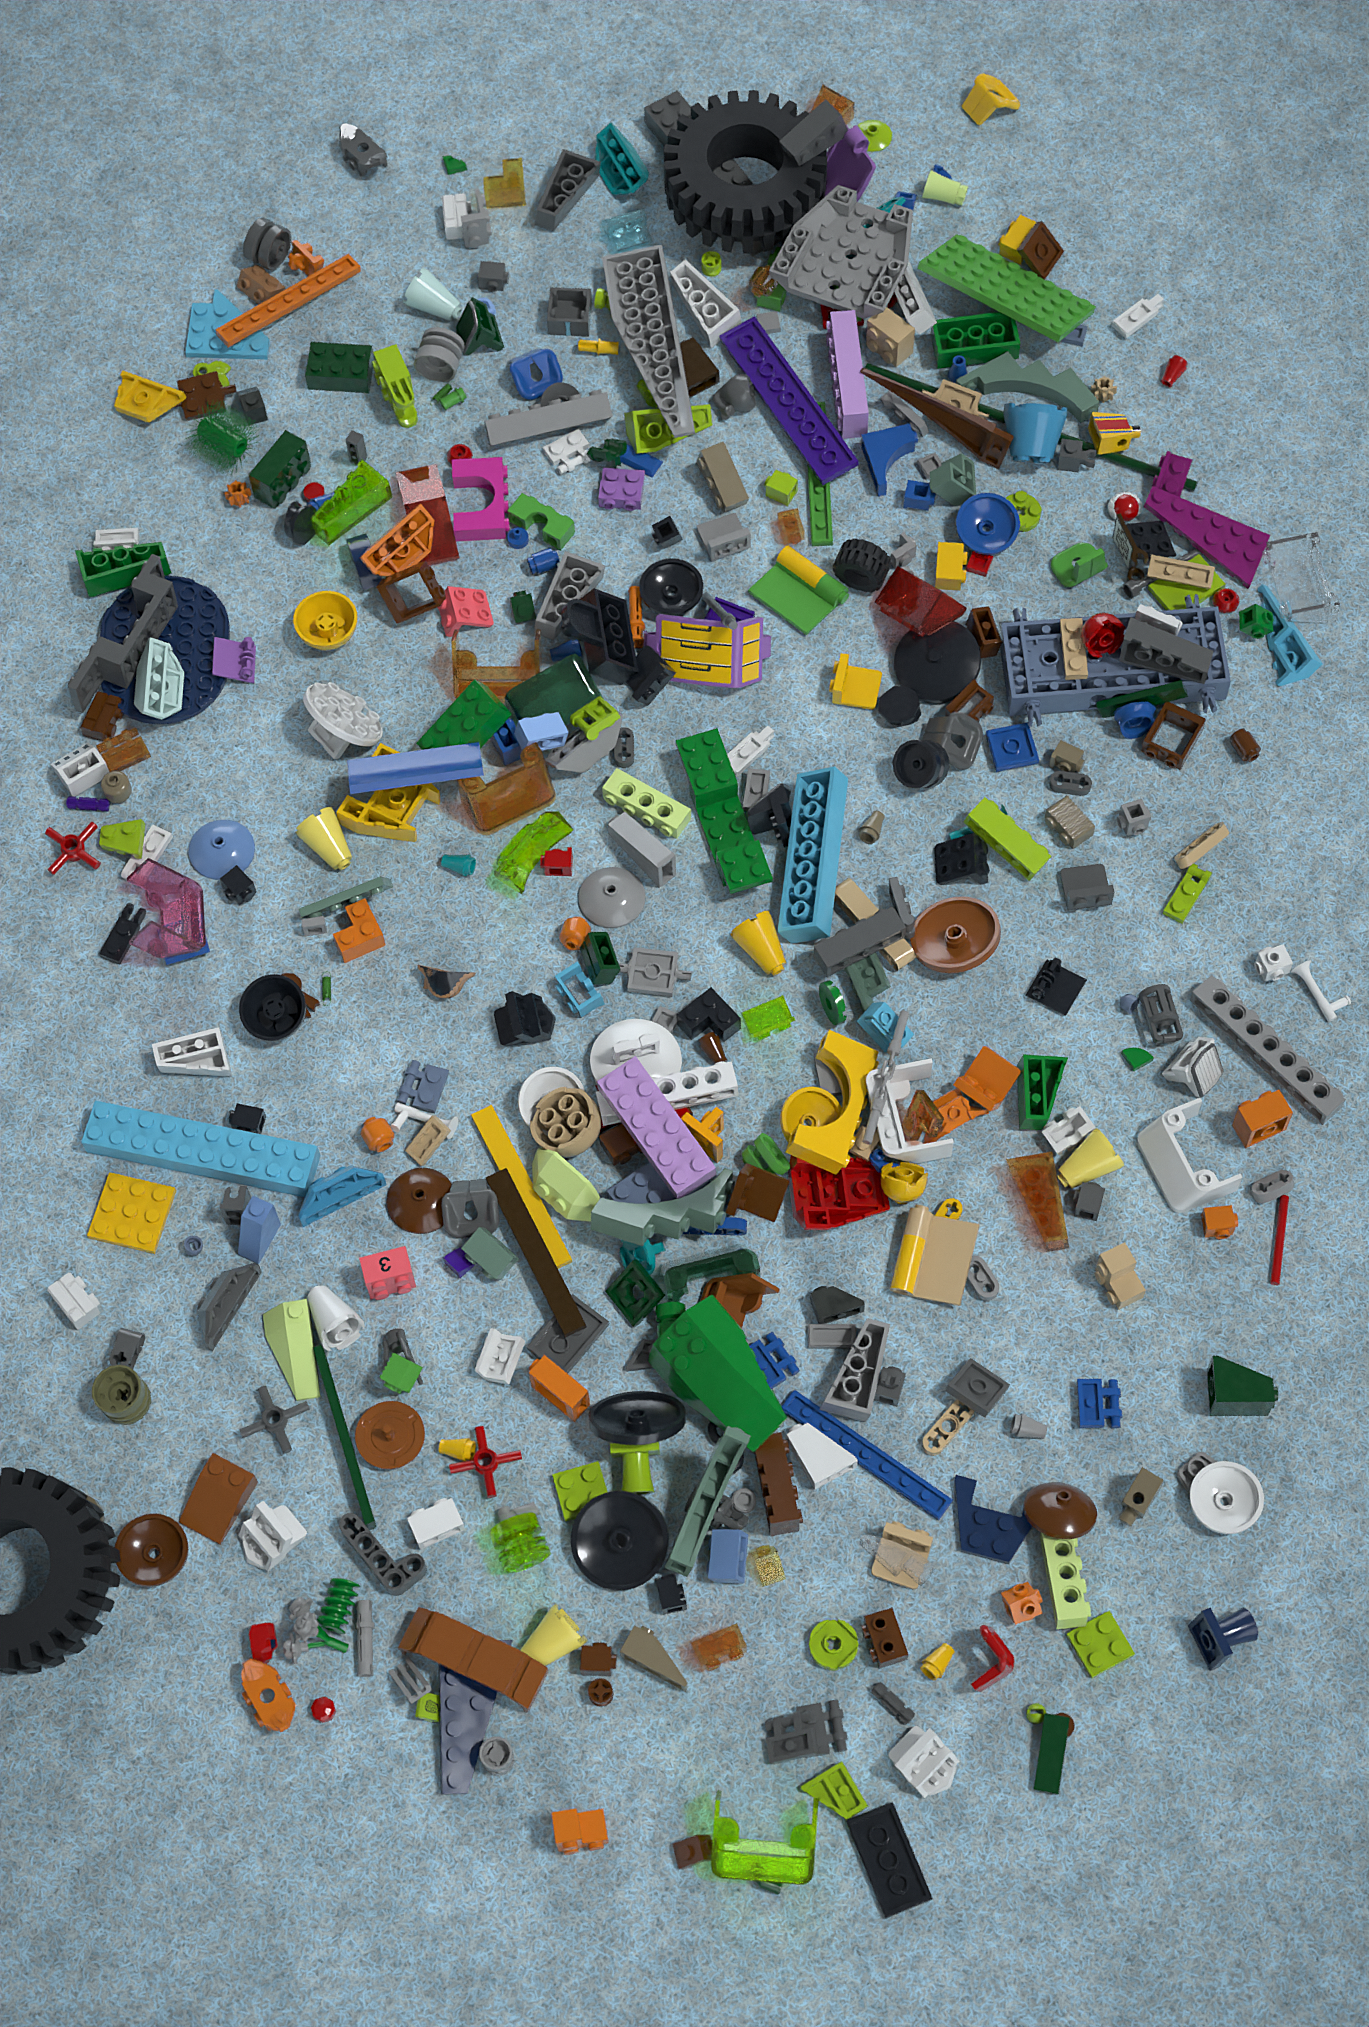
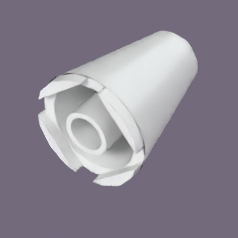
(333, 1319)

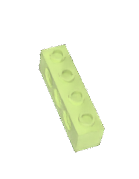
(623, 783)
(1065, 1613)

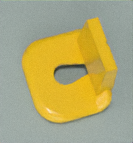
(982, 102)

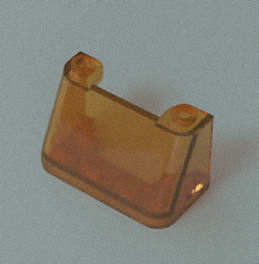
(509, 796)

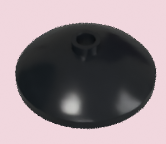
(671, 577)

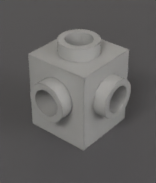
(1134, 817)

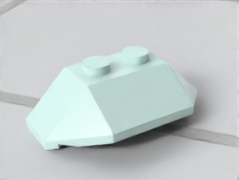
(159, 681)

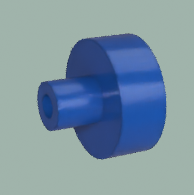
(518, 538)

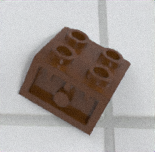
(758, 1193)

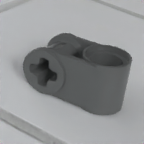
(127, 1347)

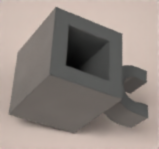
(1072, 456)
(890, 1385)

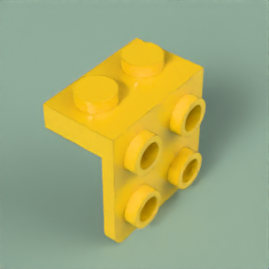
(854, 685)

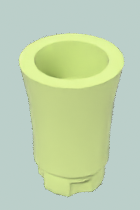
(944, 189)

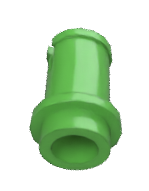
(453, 398)

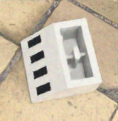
(80, 769)

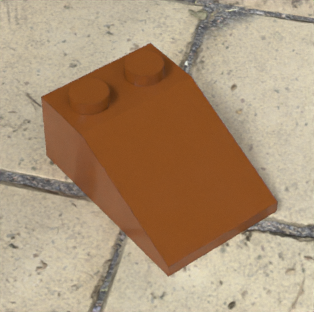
(217, 1498)

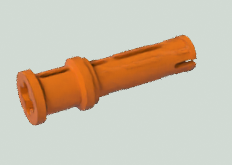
(635, 616)

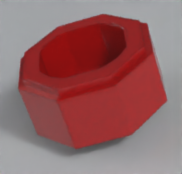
(323, 1709)

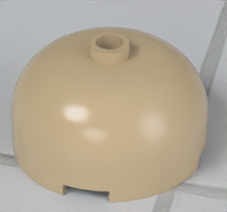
(569, 1118)

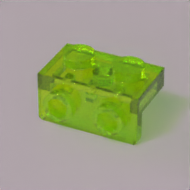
(767, 1017)

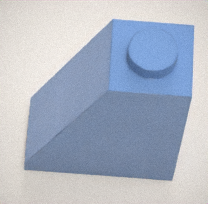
(257, 1229)

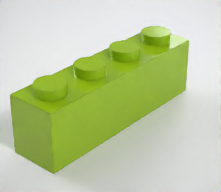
(1007, 838)

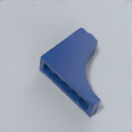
(885, 448)

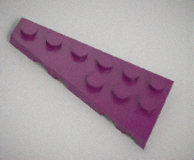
(1214, 535)

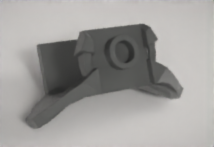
(350, 140)

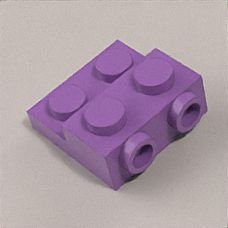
(621, 489)

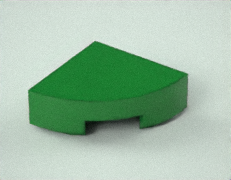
(454, 165)
(1137, 1057)

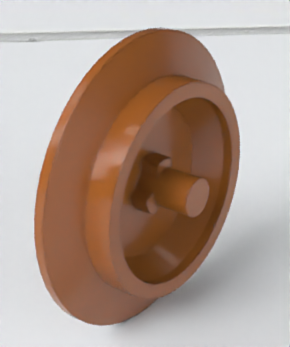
(390, 1435)

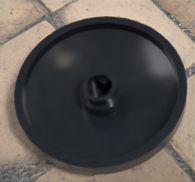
(938, 664)
(637, 1417)
(619, 1540)

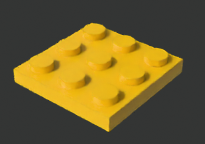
(131, 1213)

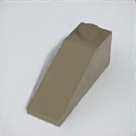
(648, 1653)

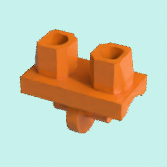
(302, 258)

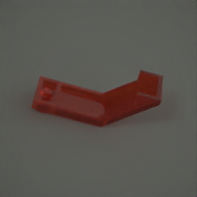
(425, 487)

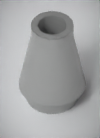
(1027, 1427)

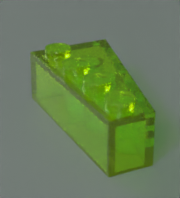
(351, 503)

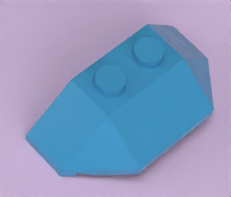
(338, 1191)

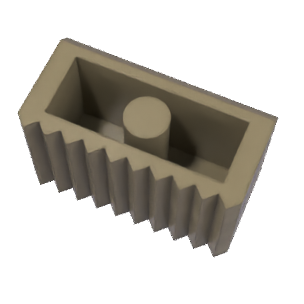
(1069, 822)

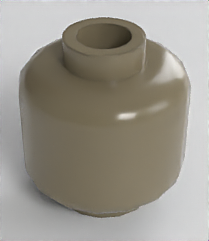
(116, 787)

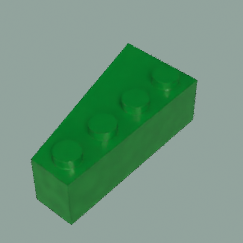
(117, 568)

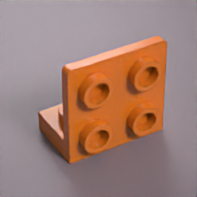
(988, 1079)

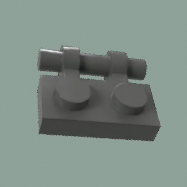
(823, 1740)
(794, 1744)

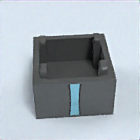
(569, 311)

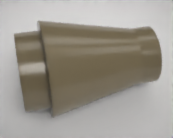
(871, 829)

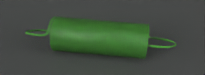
(442, 392)
(326, 987)

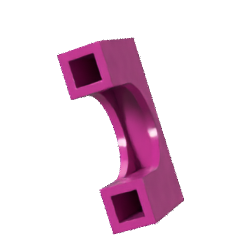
(491, 521)

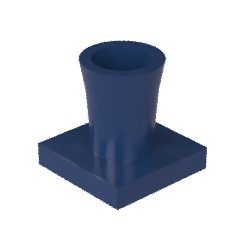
(1216, 1637)

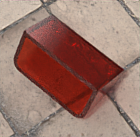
(917, 603)

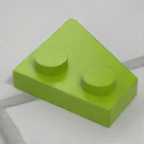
(124, 837)
(837, 1791)

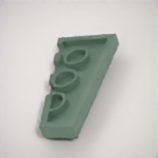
(350, 895)

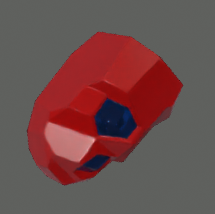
(263, 1641)

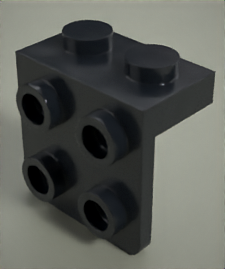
(651, 676)
(961, 859)

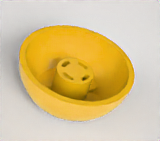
(325, 620)

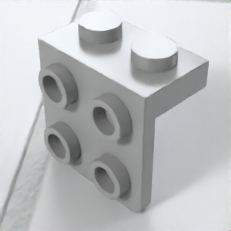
(476, 225)

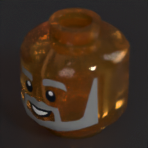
(762, 282)

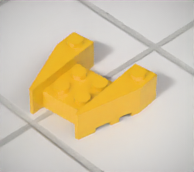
(388, 810)

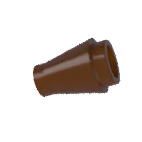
(712, 1047)

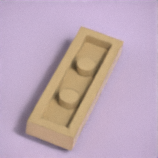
(1180, 572)
(1073, 649)

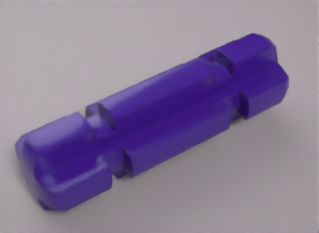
(86, 803)

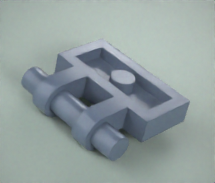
(430, 1087)

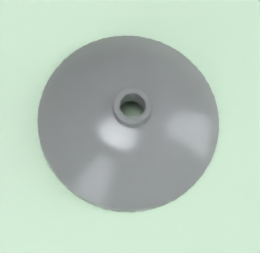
(614, 908)

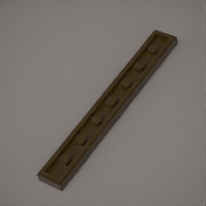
(536, 1253)

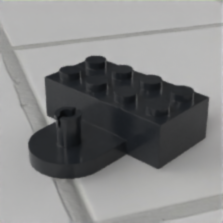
(606, 631)

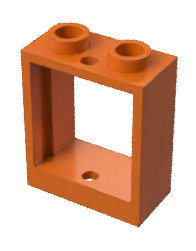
(559, 1388)

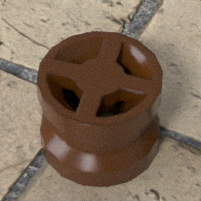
(600, 1687)

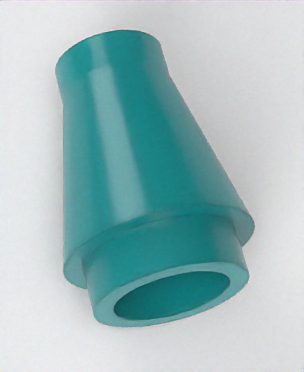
(461, 864)

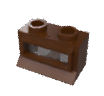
(972, 701)

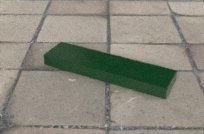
(1155, 696)

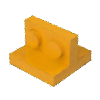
(707, 1132)

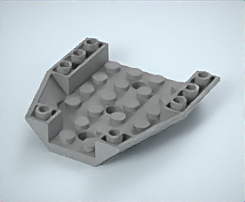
(830, 231)

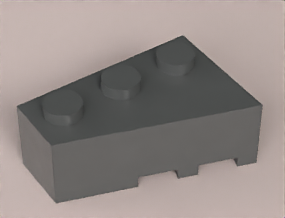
(814, 133)

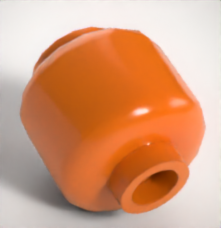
(574, 932)
(377, 1134)

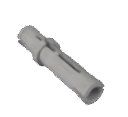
(364, 1638)

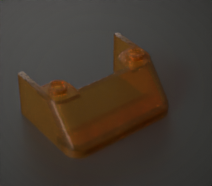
(497, 678)

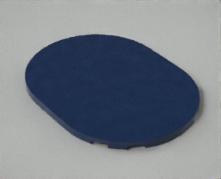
(191, 636)

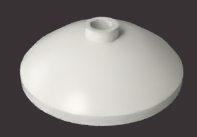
(540, 1084)
(1232, 1483)

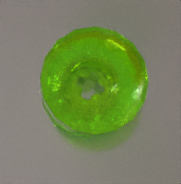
(519, 1542)

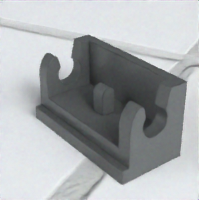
(234, 1207)

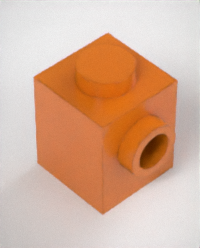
(1219, 1221)

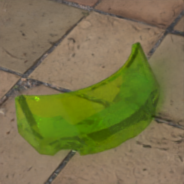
(527, 847)

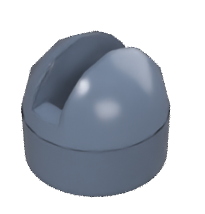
(1129, 1003)
(198, 1245)

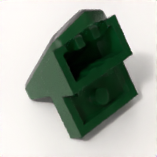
(478, 328)

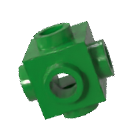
(1256, 621)

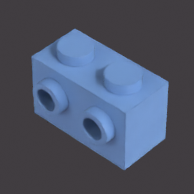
(727, 1556)

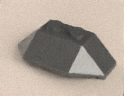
(224, 1301)

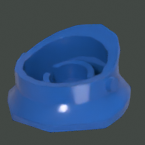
(1135, 719)

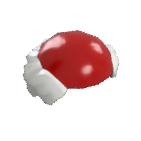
(1125, 504)

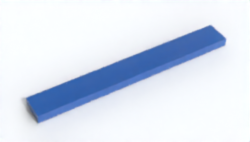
(869, 1456)

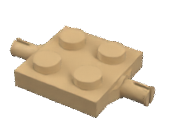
(959, 397)

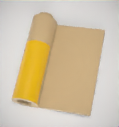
(934, 1257)

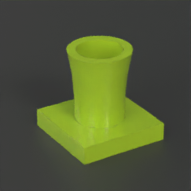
(636, 1466)

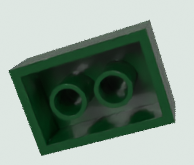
(339, 367)
(280, 469)

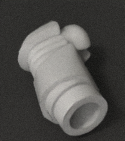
(505, 1512)

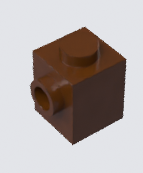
(597, 1660)

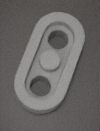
(982, 1278)

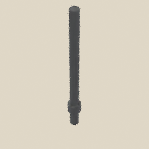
(727, 619)

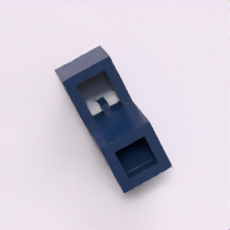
(357, 546)

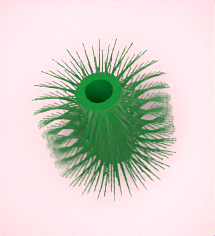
(222, 437)

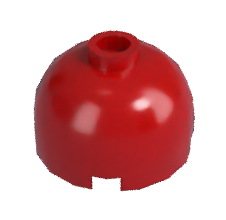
(1102, 634)

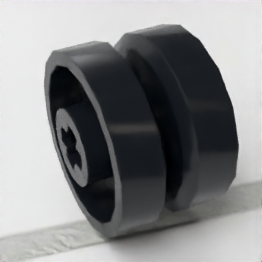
(920, 764)

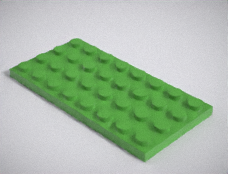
(1007, 287)

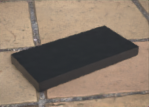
(889, 1860)

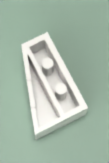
(194, 1054)

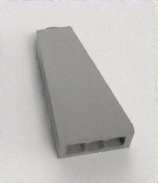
(643, 848)

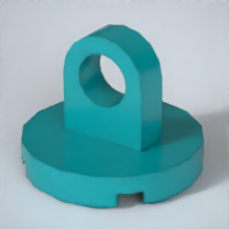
(644, 1254)

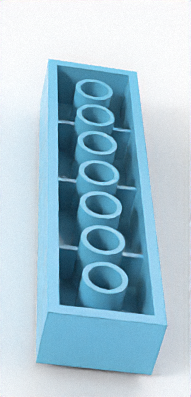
(813, 855)

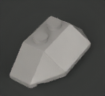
(580, 752)

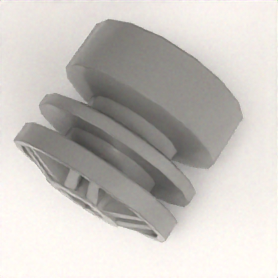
(439, 354)

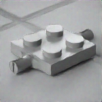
(653, 972)

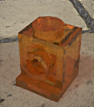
(790, 526)

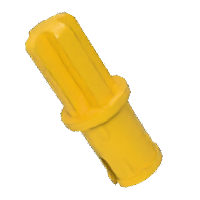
(599, 346)

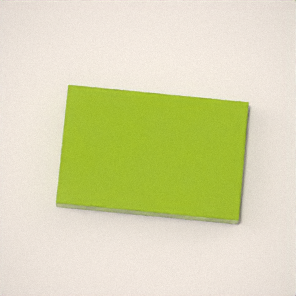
(1172, 594)

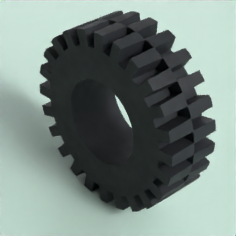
(734, 210)
(77, 1572)

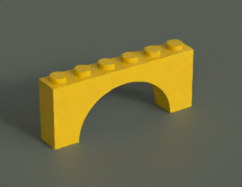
(829, 1144)

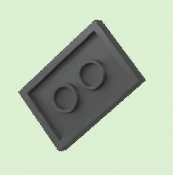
(568, 1350)

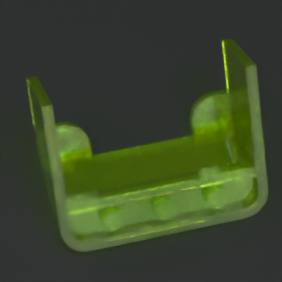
(763, 1859)

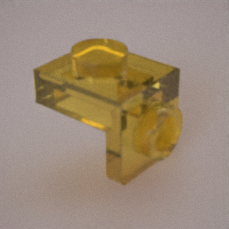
(768, 1565)

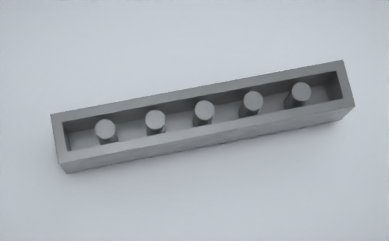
(548, 418)

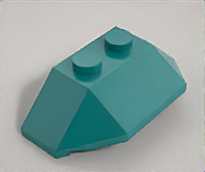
(620, 163)

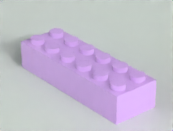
(845, 372)
(656, 1128)

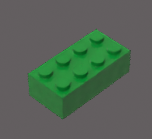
(975, 338)
(469, 719)

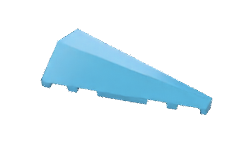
(1292, 652)

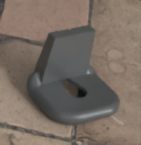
(940, 731)
(454, 1205)

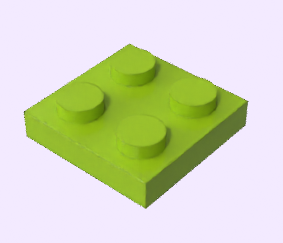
(577, 1487)
(1100, 1644)

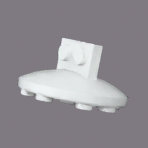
(340, 719)
(640, 1038)

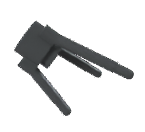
(397, 1343)

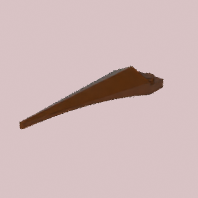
(973, 432)

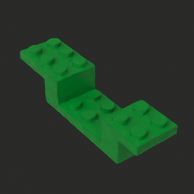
(720, 813)

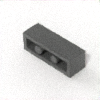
(356, 447)

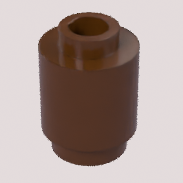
(1245, 745)

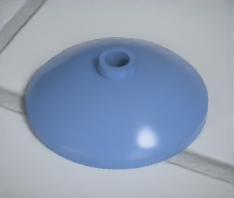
(217, 860)

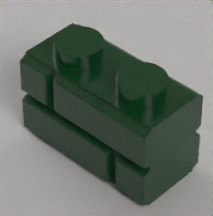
(600, 958)

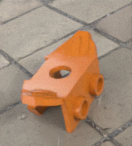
(955, 1112)
(255, 1679)

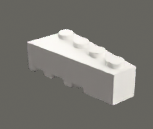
(705, 303)

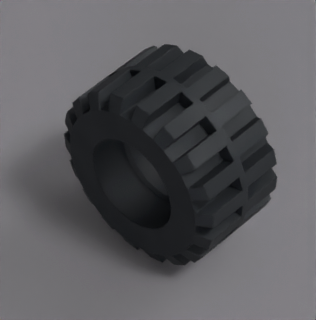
(862, 565)

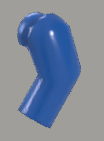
(878, 1160)

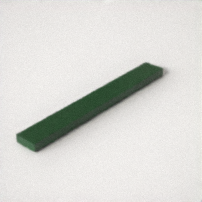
(345, 1437)

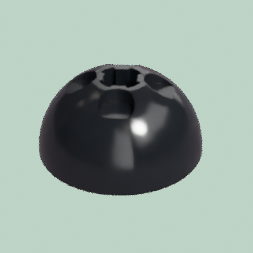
(262, 1003)

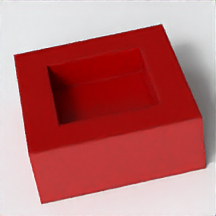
(979, 563)

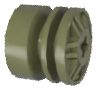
(112, 1386)

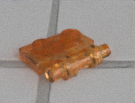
(126, 754)

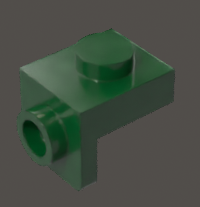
(522, 606)

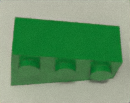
(1038, 1088)

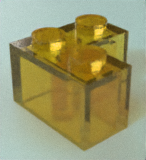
(506, 189)

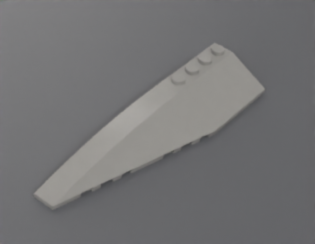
(647, 323)

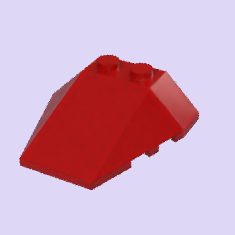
(832, 1200)

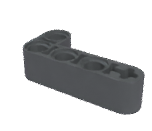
(377, 1552)

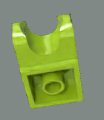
(396, 384)

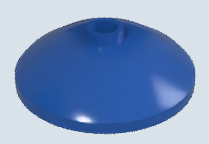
(989, 511)

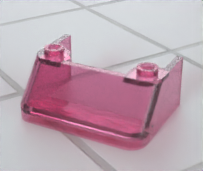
(180, 911)

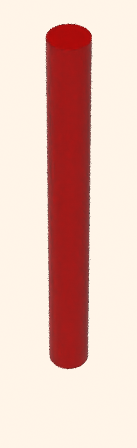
(1279, 1240)

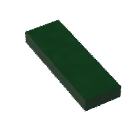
(1051, 1753)

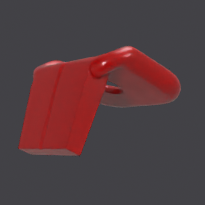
(1004, 1655)

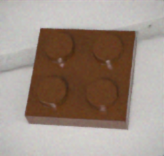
(1040, 250)

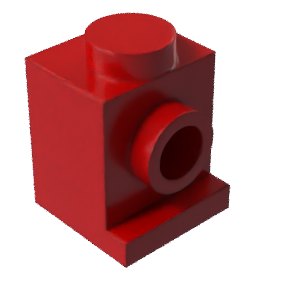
(557, 862)

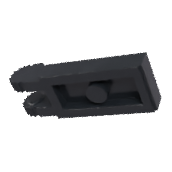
(118, 940)

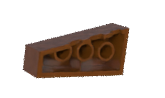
(777, 1486)

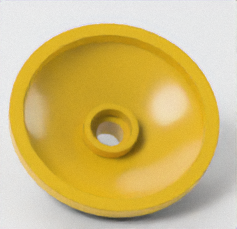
(808, 1104)

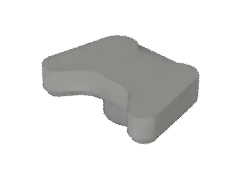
(1190, 1469)

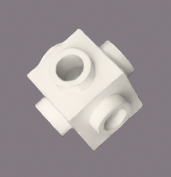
(1273, 963)

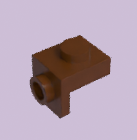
(693, 1851)

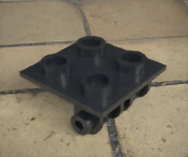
(1152, 538)
(1056, 986)

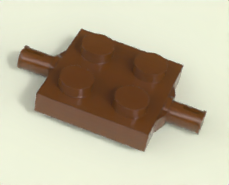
(200, 391)

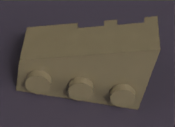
(722, 477)

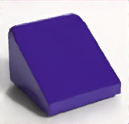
(457, 1262)

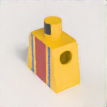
(1111, 432)

